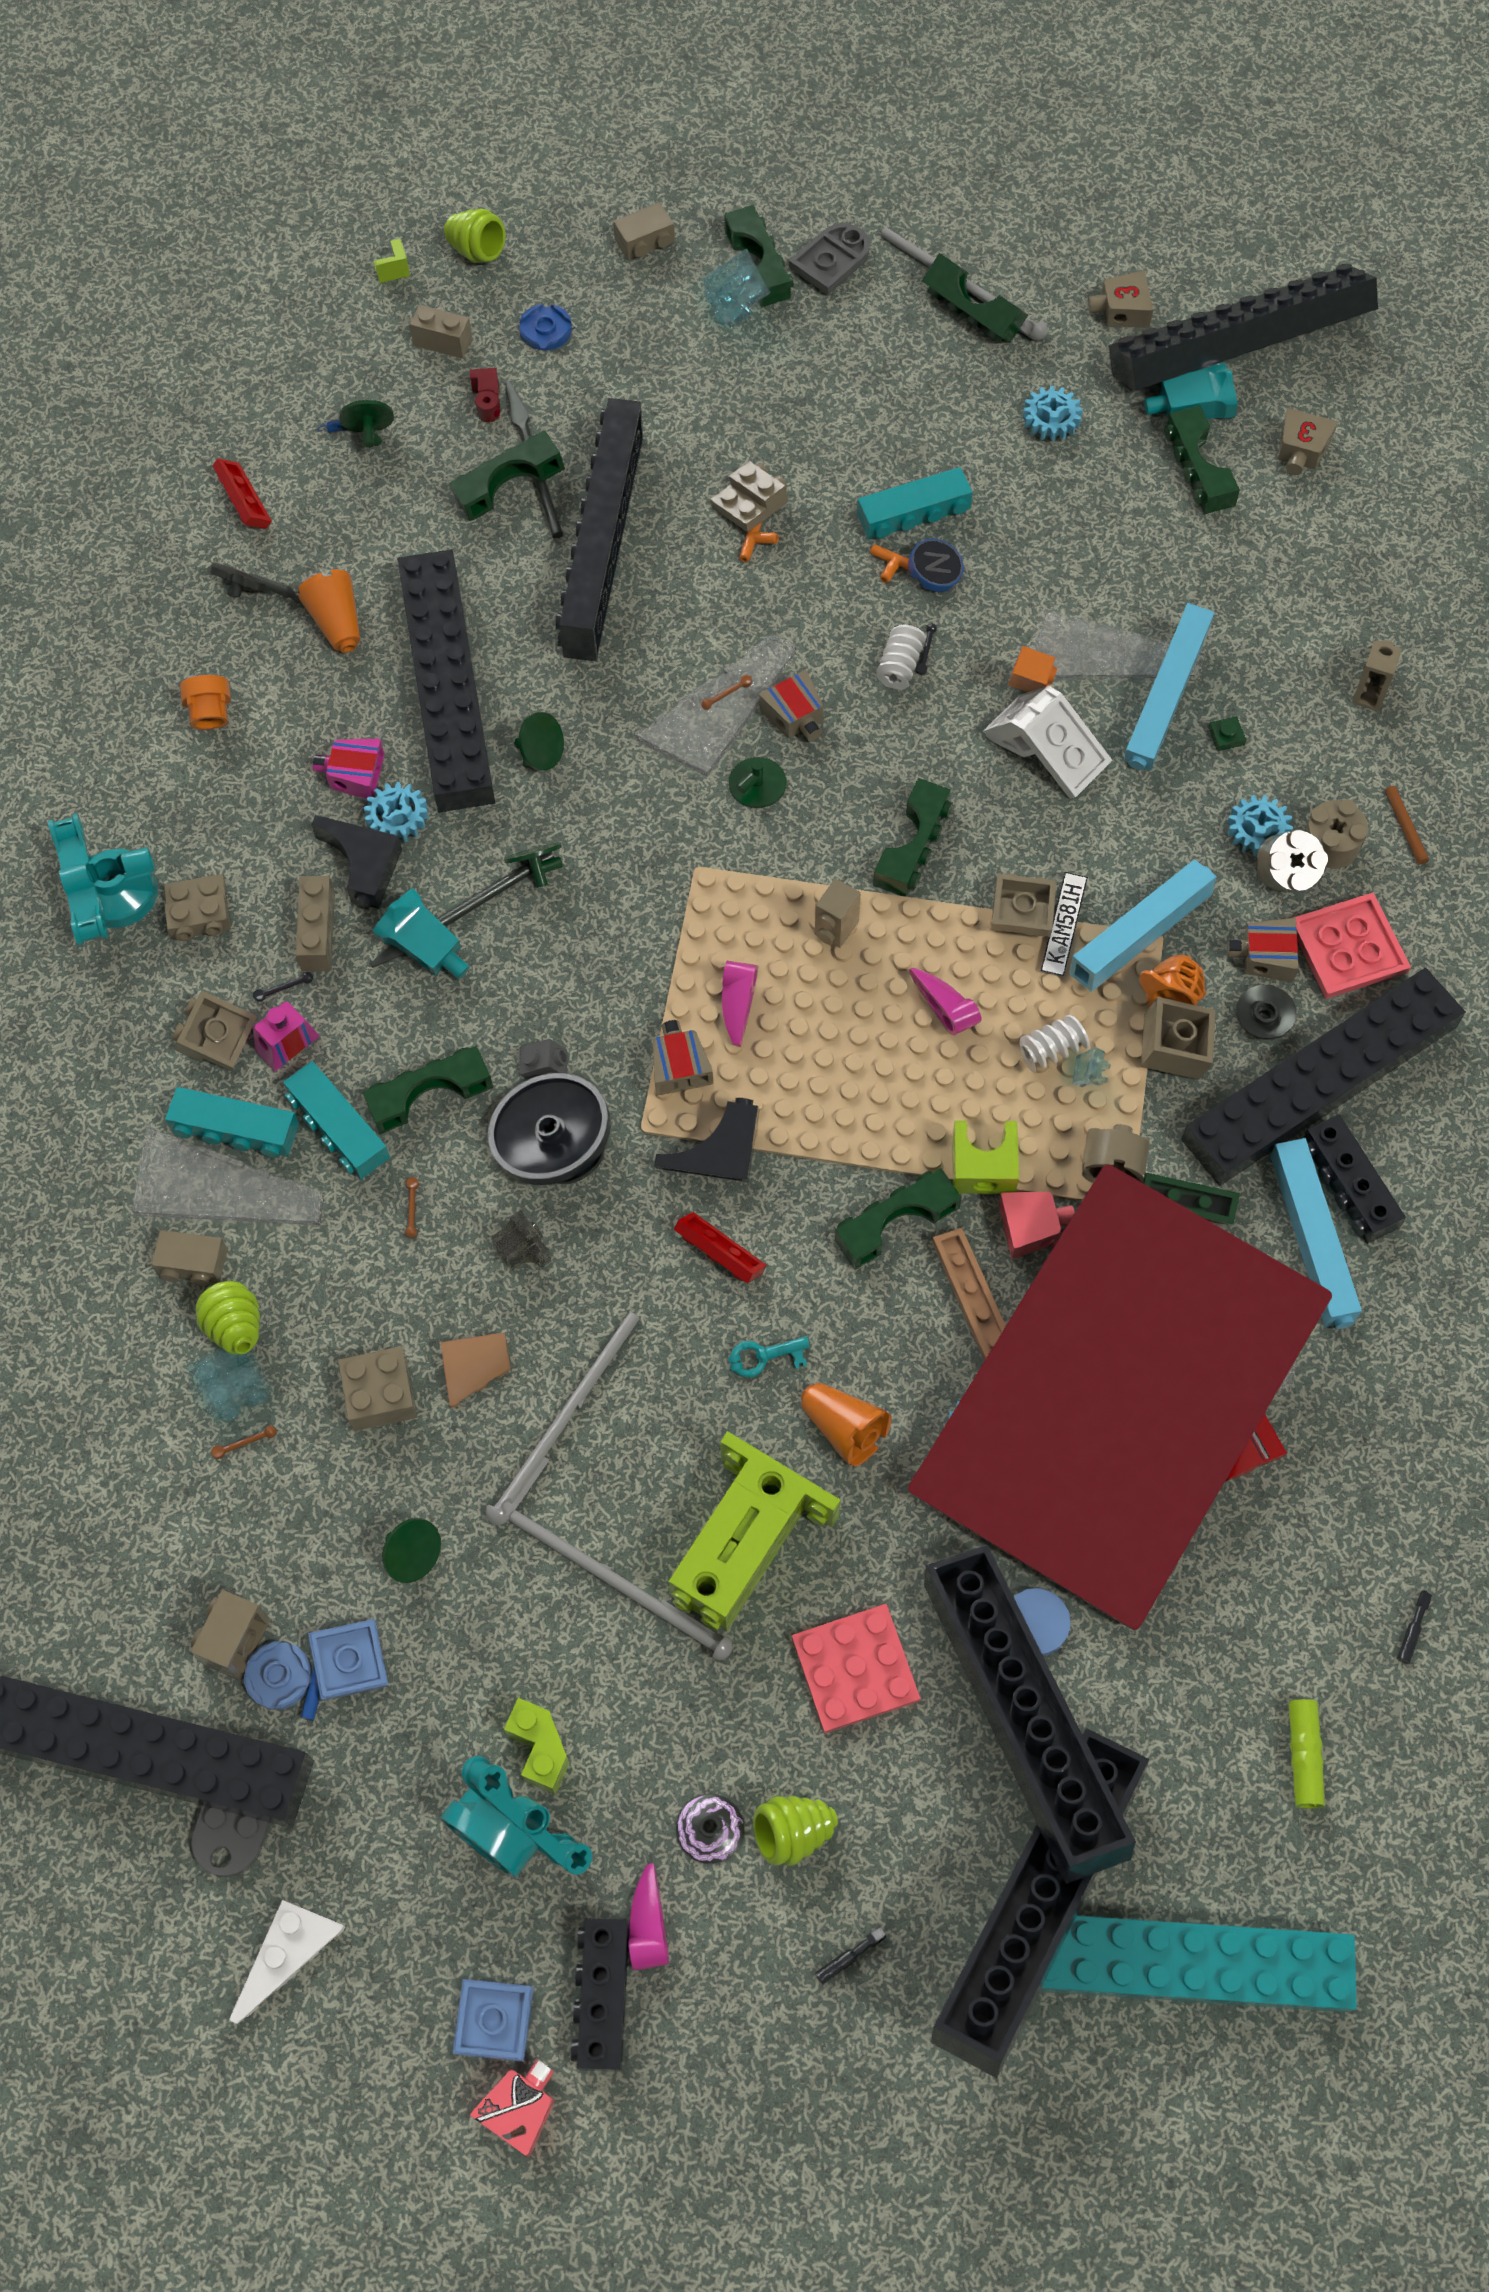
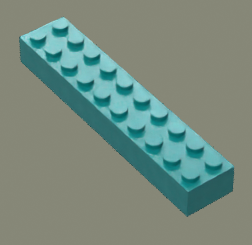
(1206, 1964)

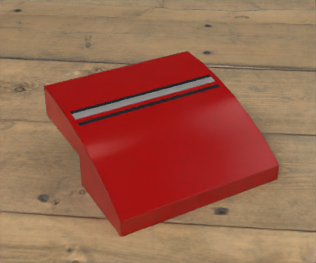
(1260, 1450)

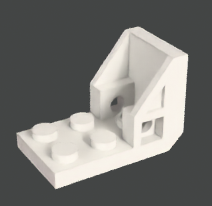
(1050, 728)

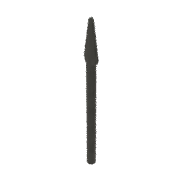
(520, 418)
(467, 906)

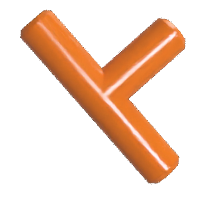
(753, 537)
(894, 561)

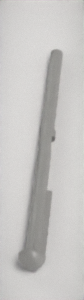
(1033, 330)
(537, 1461)
(721, 1646)

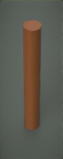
(1406, 825)

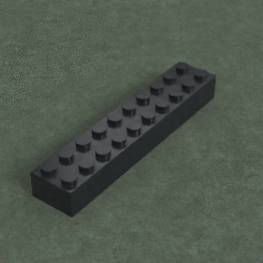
(1243, 326)
(600, 530)
(445, 681)
(1322, 1076)
(1028, 1715)
(152, 1752)
(1024, 1935)

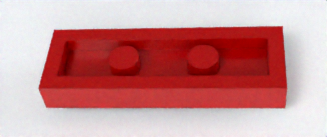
(242, 493)
(719, 1247)

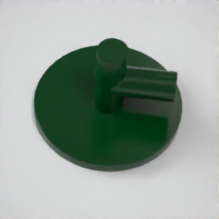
(367, 417)
(540, 741)
(757, 782)
(538, 867)
(411, 1550)

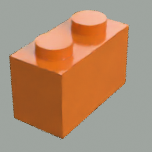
(1032, 670)

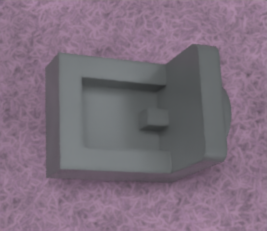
(542, 1058)

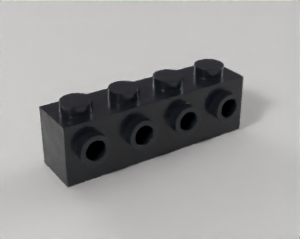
(1353, 1180)
(602, 1995)

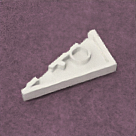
(290, 1943)

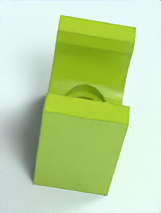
(981, 1170)

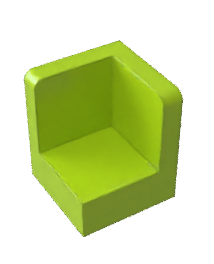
(394, 266)

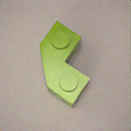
(548, 1759)

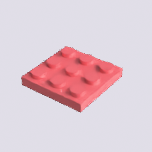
(1350, 945)
(855, 1668)

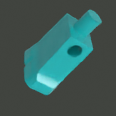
(1206, 387)
(420, 935)

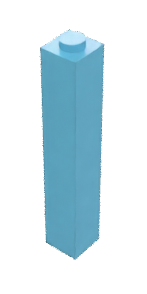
(1168, 687)
(1142, 925)
(1315, 1230)

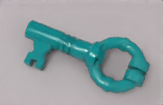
(763, 1354)

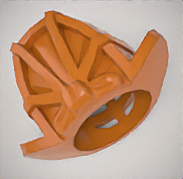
(1174, 979)

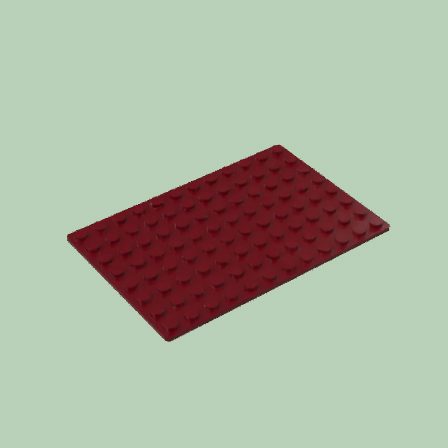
(1120, 1395)

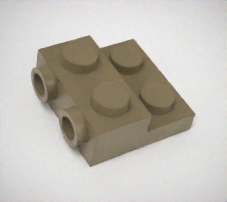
(751, 496)
(1023, 905)
(197, 907)
(213, 1031)

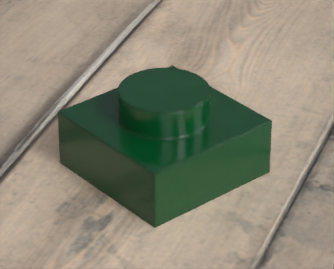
(1227, 733)

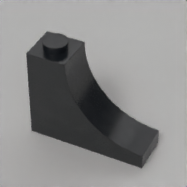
(370, 856)
(726, 1151)

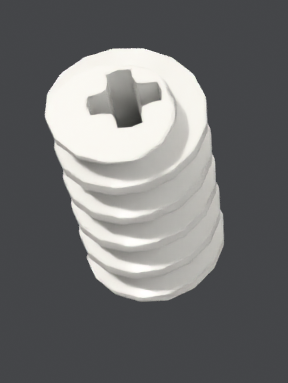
(900, 656)
(1053, 1040)

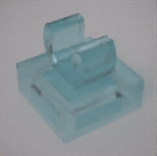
(1090, 1067)

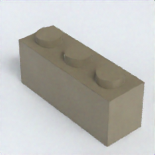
(315, 923)

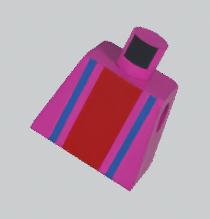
(352, 766)
(282, 1035)

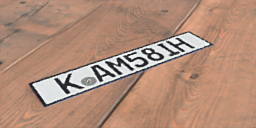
(1064, 924)

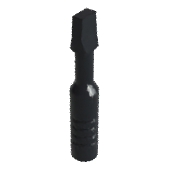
(1414, 1629)
(849, 1956)

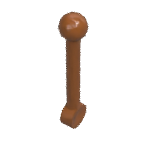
(745, 681)
(412, 1184)
(218, 1451)

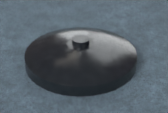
(549, 1129)

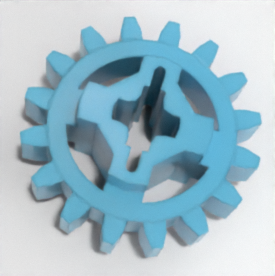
(1052, 413)
(395, 810)
(1256, 822)

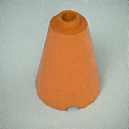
(333, 608)
(846, 1421)

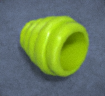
(476, 234)
(229, 1316)
(792, 1828)

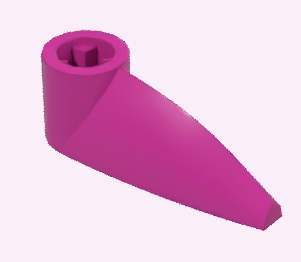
(737, 997)
(950, 1006)
(647, 1929)

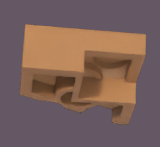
(473, 1363)

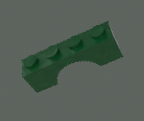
(748, 231)
(998, 315)
(532, 458)
(1212, 485)
(899, 866)
(461, 1073)
(930, 1198)

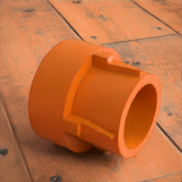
(206, 700)

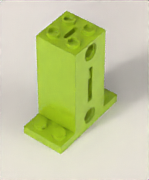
(745, 1533)

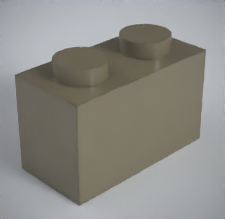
(644, 231)
(441, 331)
(837, 913)
(189, 1257)

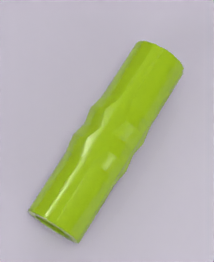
(1306, 1754)

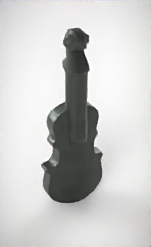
(251, 580)

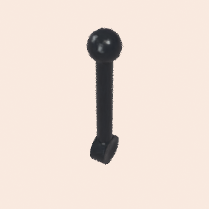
(921, 668)
(259, 995)

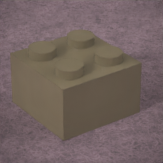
(1178, 1038)
(377, 1388)
(229, 1634)

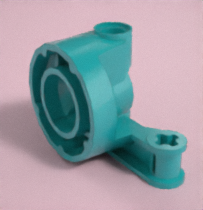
(97, 902)
(505, 1827)

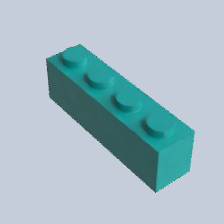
(914, 503)
(336, 1120)
(232, 1122)

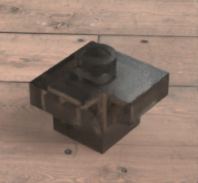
(521, 1243)

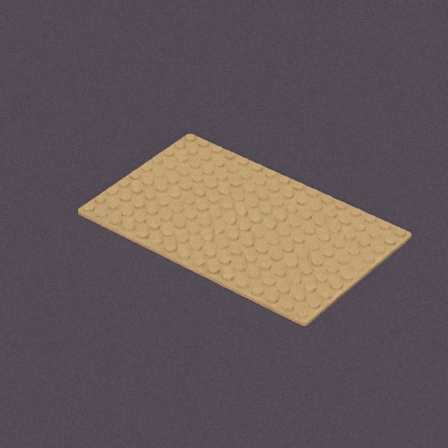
(858, 1060)

